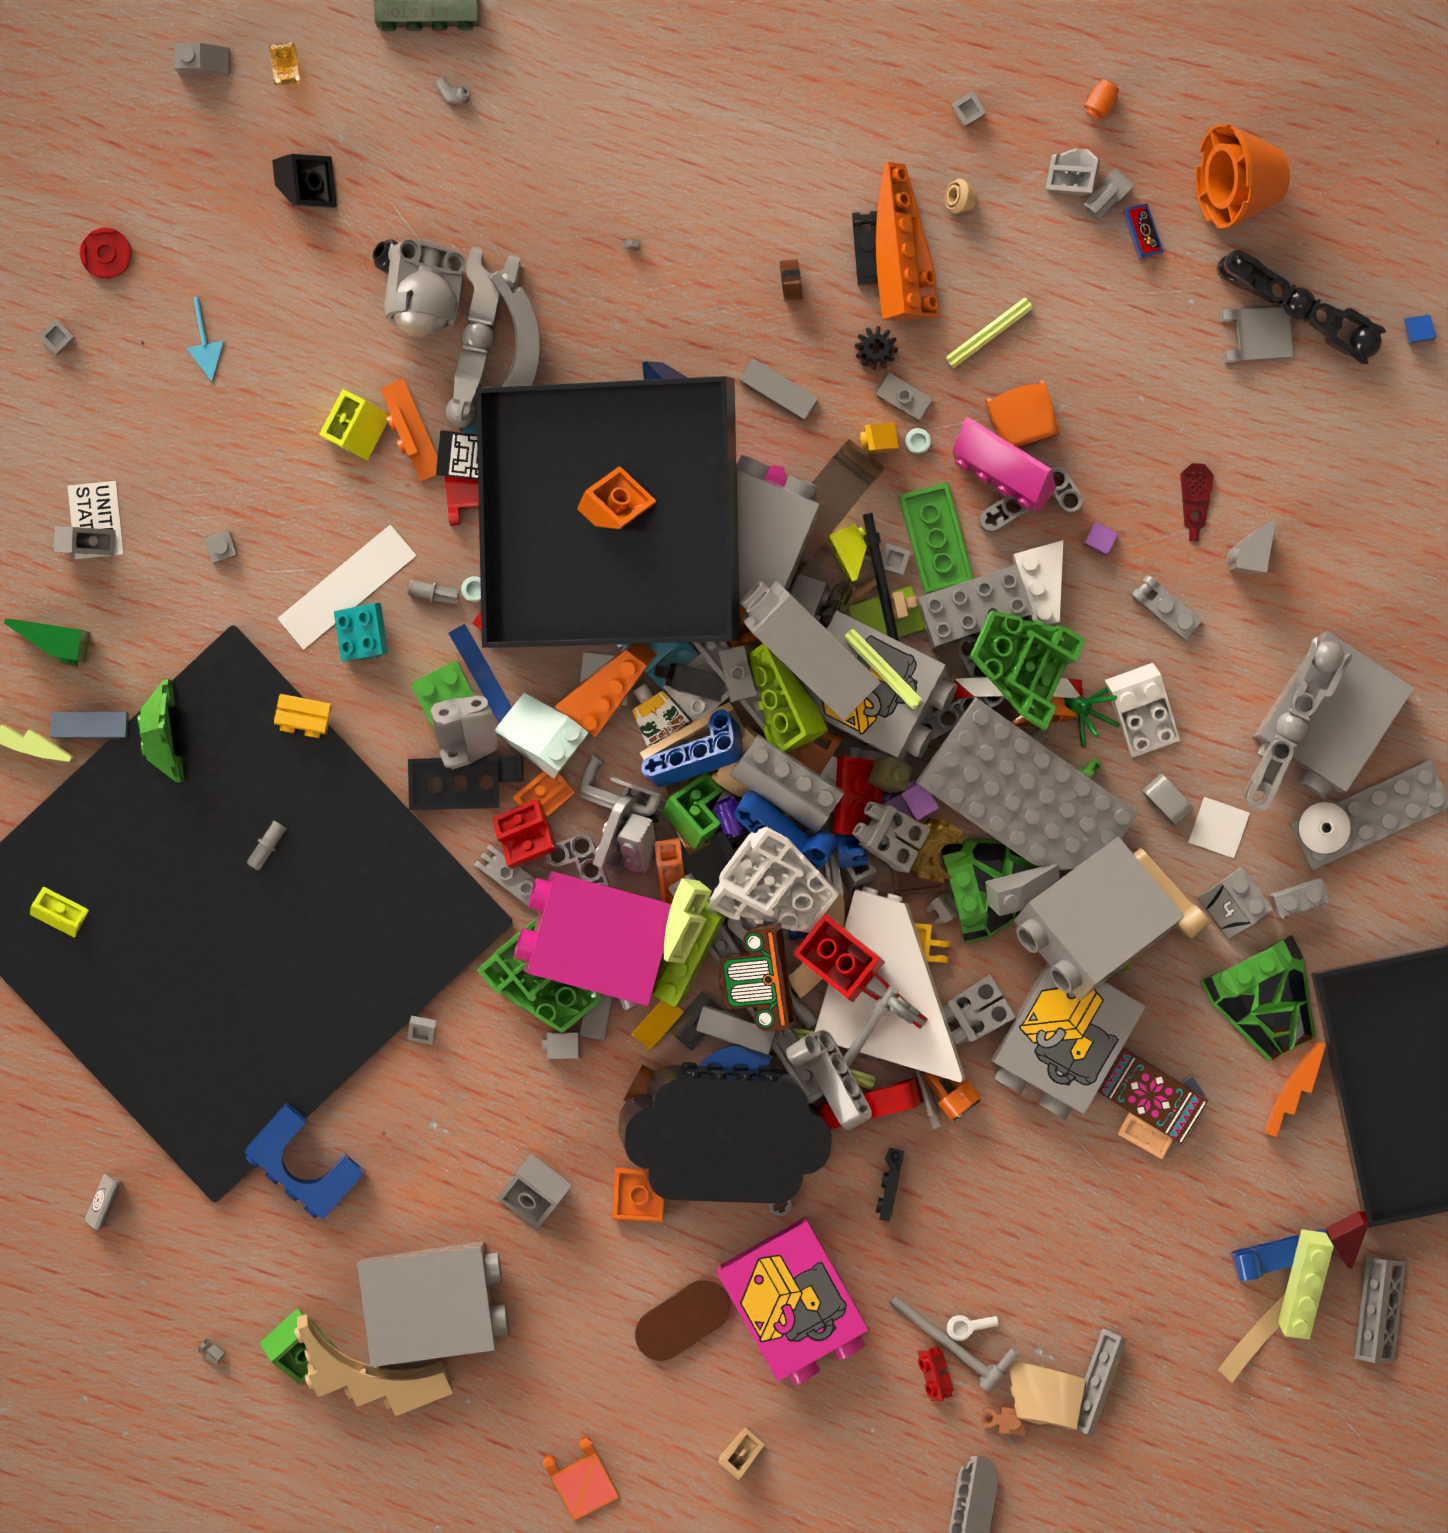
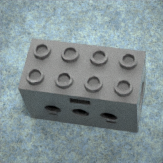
(963, 608)

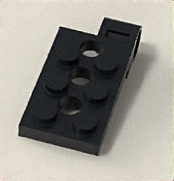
(472, 797)

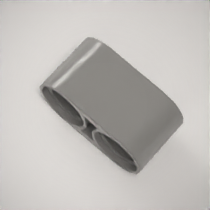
(1167, 799)

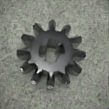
(869, 342)

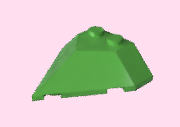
(156, 732)

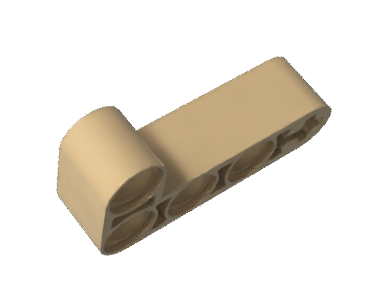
(1194, 918)

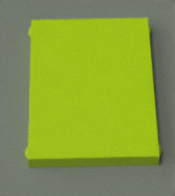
(871, 614)

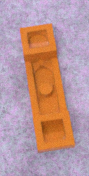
(669, 866)

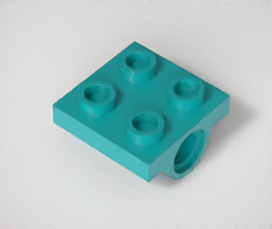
(361, 632)

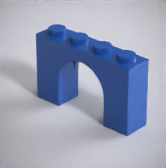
(317, 1194)

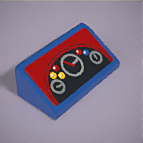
(1143, 231)

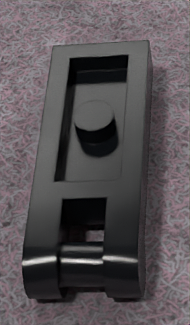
(865, 248)

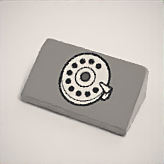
(102, 1201)

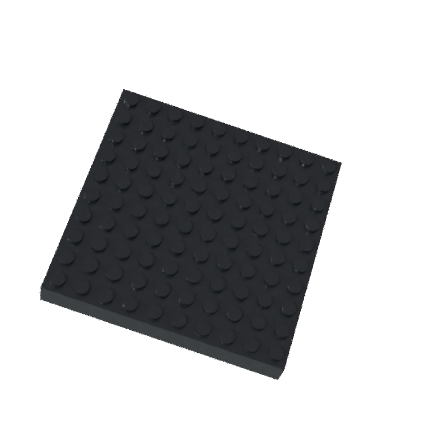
(570, 583)
(1391, 1078)

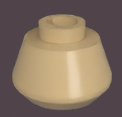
(960, 196)

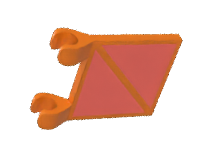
(584, 1483)

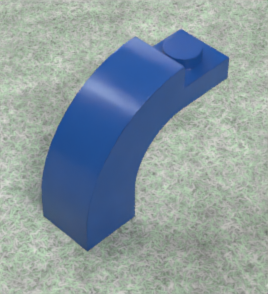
(737, 1055)

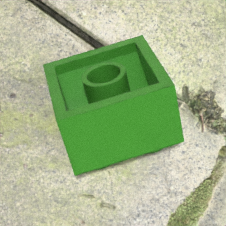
(286, 1351)

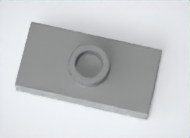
(904, 396)
(737, 673)

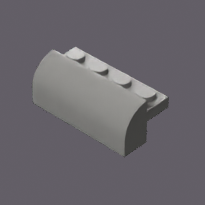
(787, 783)

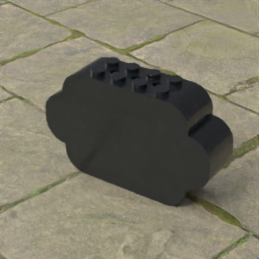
(724, 1133)

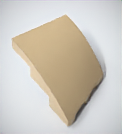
(1046, 1395)

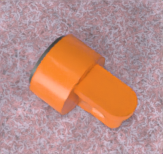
(956, 1102)

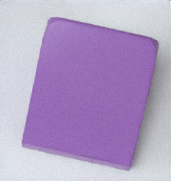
(1100, 538)

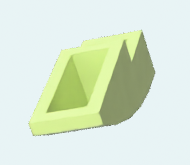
(685, 920)

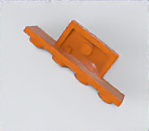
(411, 429)

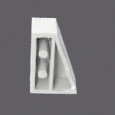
(1042, 580)

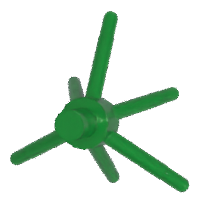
(1083, 708)

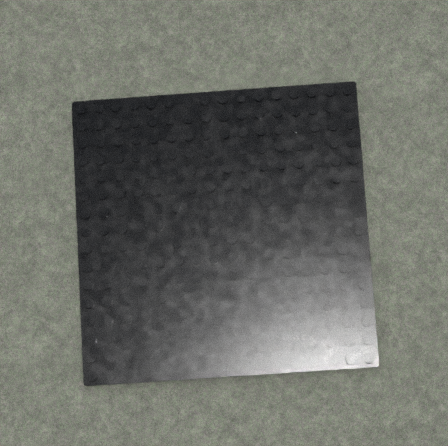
(217, 983)

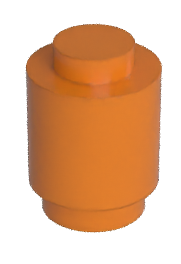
(1101, 100)

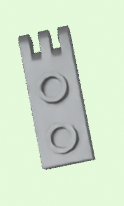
(514, 880)

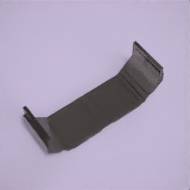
(839, 488)

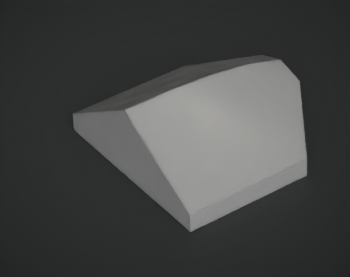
(1073, 172)

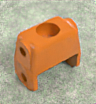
(1023, 415)

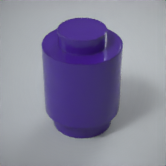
(725, 814)

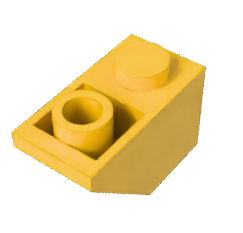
(879, 438)

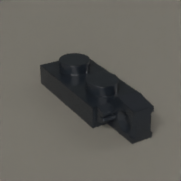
(692, 681)
(890, 1181)

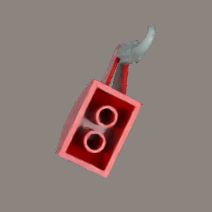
(849, 966)

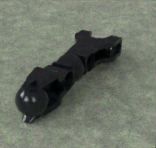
(1301, 304)

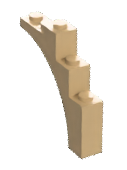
(400, 1388)

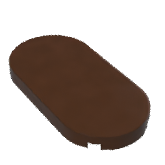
(682, 1320)

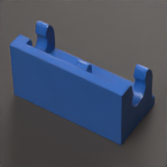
(849, 851)

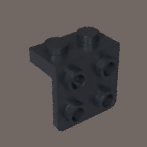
(710, 861)

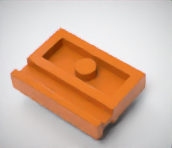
(548, 790)

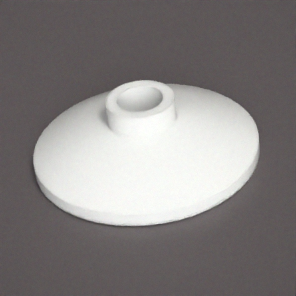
(1311, 827)

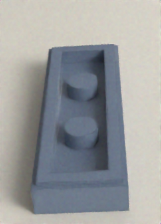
(89, 725)

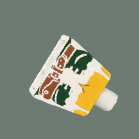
(657, 715)

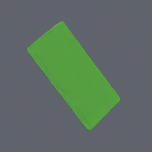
(936, 537)

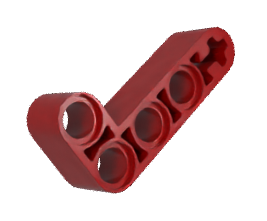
(882, 1101)

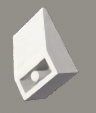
(1143, 710)

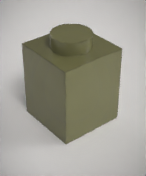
(890, 774)

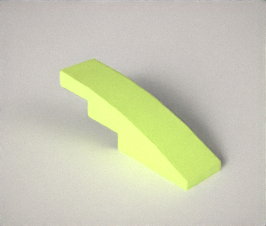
(32, 744)

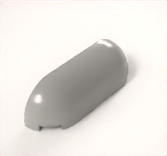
(974, 1497)

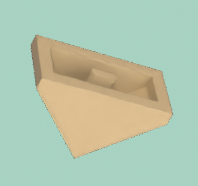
(741, 1453)

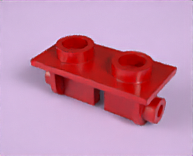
(930, 1363)

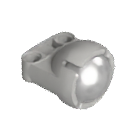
(422, 288)

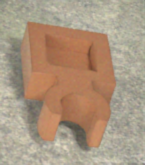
(1006, 1420)

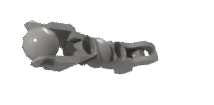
(477, 337)
(1294, 724)

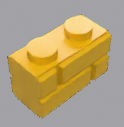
(303, 714)

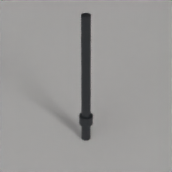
(873, 539)

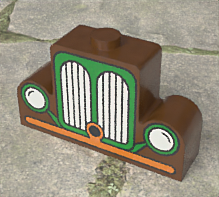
(760, 978)

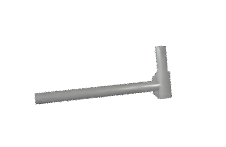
(989, 1376)

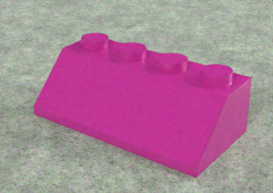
(1003, 466)

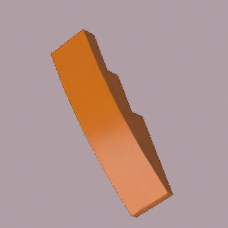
(1300, 1080)

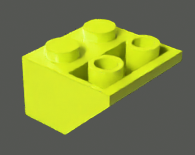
(354, 425)

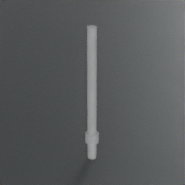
(880, 1009)

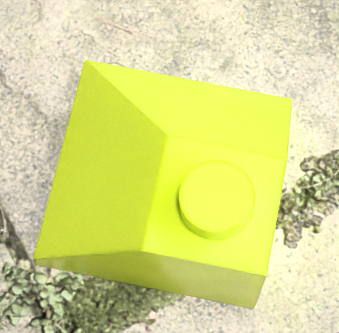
(849, 550)

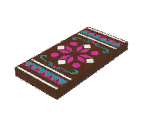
(1152, 1095)

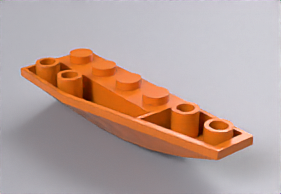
(902, 251)

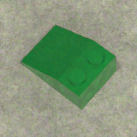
(64, 643)

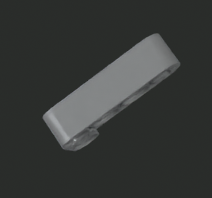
(1065, 489)
(581, 859)
(833, 1077)

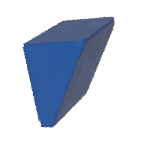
(1419, 329)

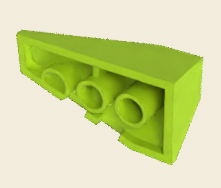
(788, 709)

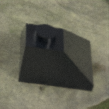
(306, 180)

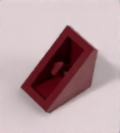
(1348, 1236)

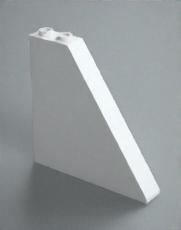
(890, 931)

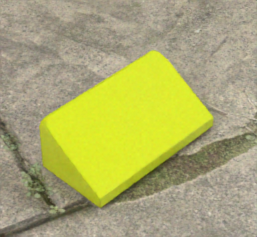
(58, 912)

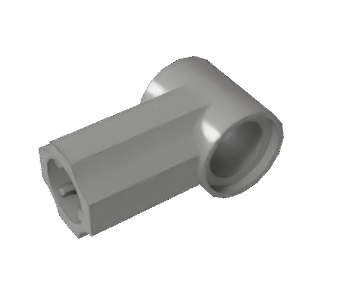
(1113, 189)

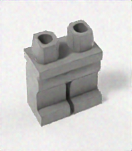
(891, 836)
(973, 1019)

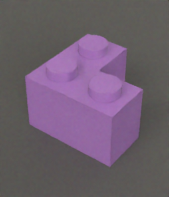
(913, 802)

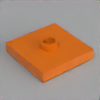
(634, 1197)

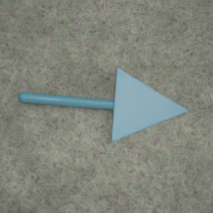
(205, 354)

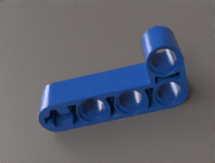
(699, 756)
(757, 813)
(1266, 1257)

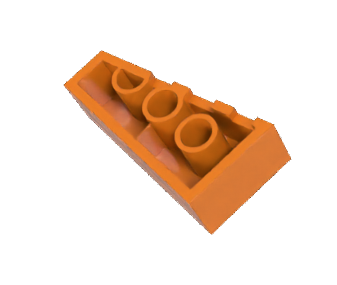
(602, 693)

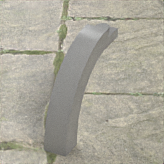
(526, 332)

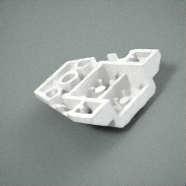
(772, 884)

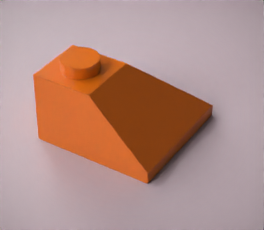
(615, 500)

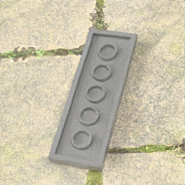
(1384, 810)

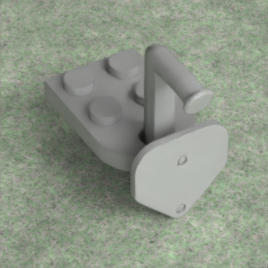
(608, 852)

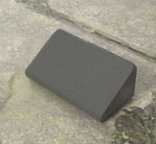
(686, 1025)

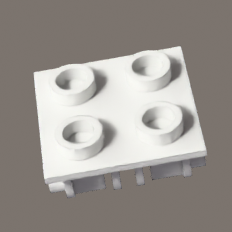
(693, 705)

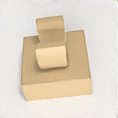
(901, 605)

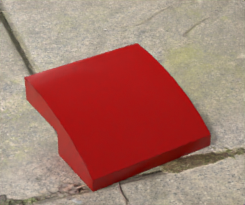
(524, 833)

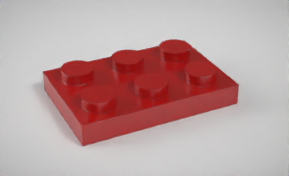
(853, 779)

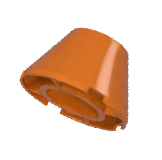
(1238, 175)

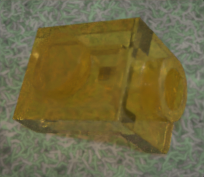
(284, 63)

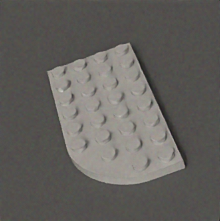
(1023, 791)

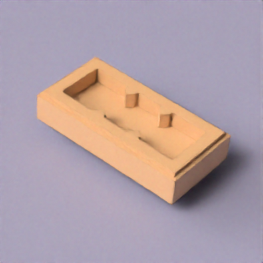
(1145, 1135)

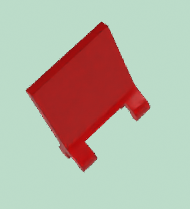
(461, 494)

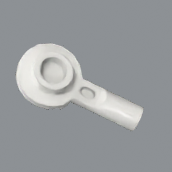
(961, 1327)

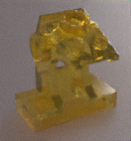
(941, 834)

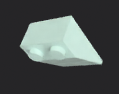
(541, 734)

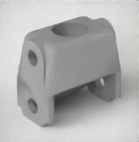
(464, 729)

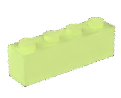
(1305, 1284)

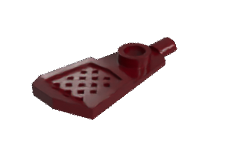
(1195, 502)

